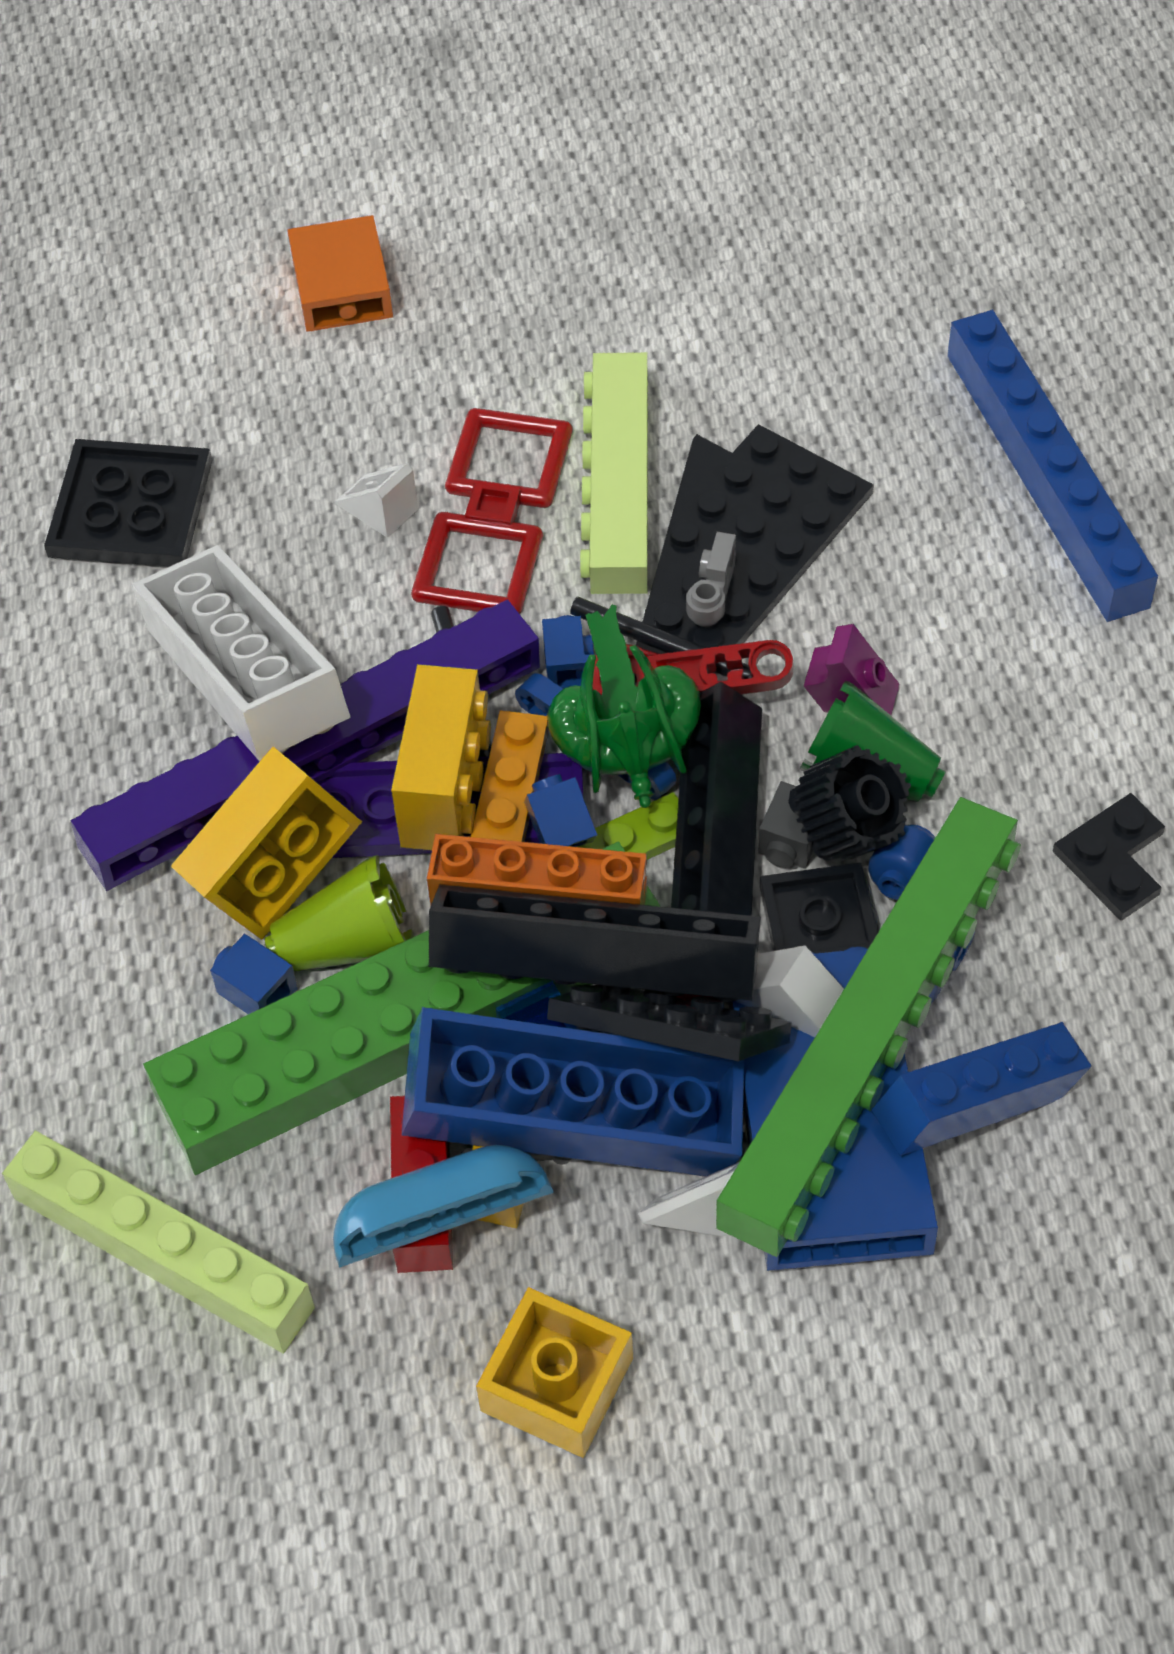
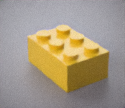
(440, 756)
(266, 843)

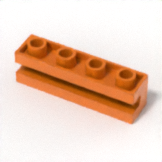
(537, 869)

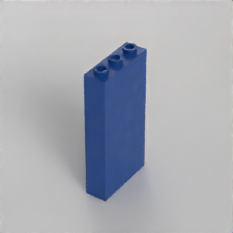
(876, 1199)

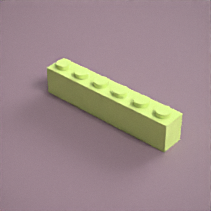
(618, 474)
(160, 1241)

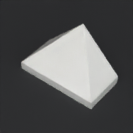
(690, 1206)

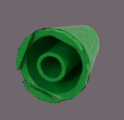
(870, 727)

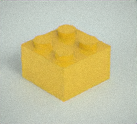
(555, 1372)

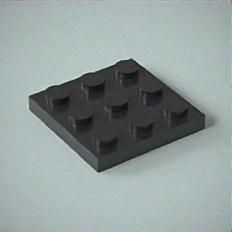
(128, 503)

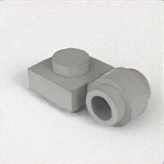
(707, 597)

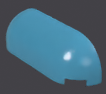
(436, 1200)

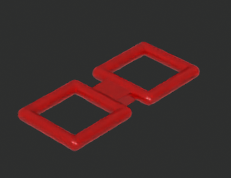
(492, 510)

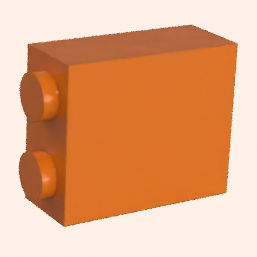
(340, 273)

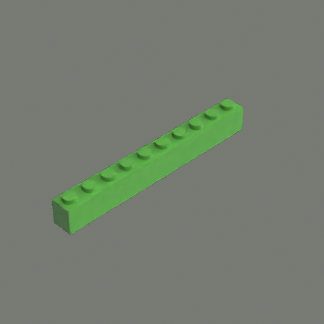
(867, 1030)

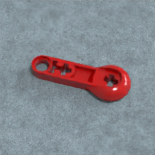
(703, 661)

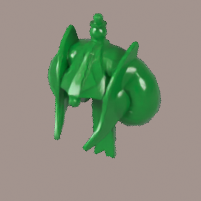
(627, 724)

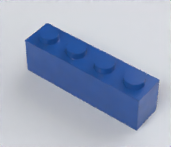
(980, 1088)

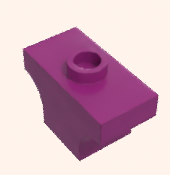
(850, 660)

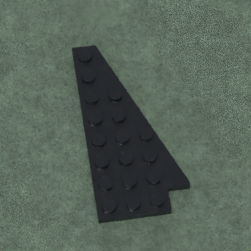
(783, 513)

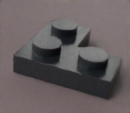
(1102, 853)

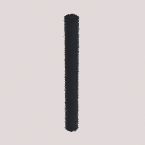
(646, 633)

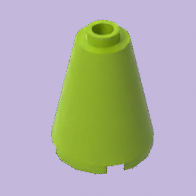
(342, 921)

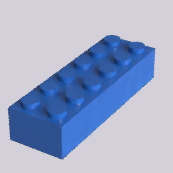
(571, 1094)

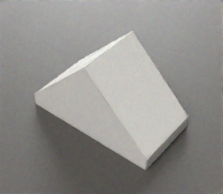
(382, 498)
(795, 988)

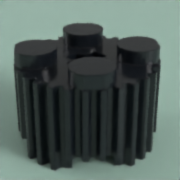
(851, 804)

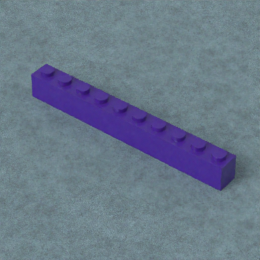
(169, 811)

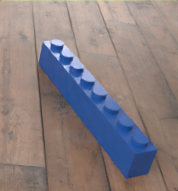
(1052, 467)

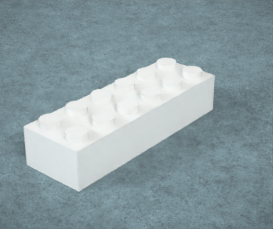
(241, 652)

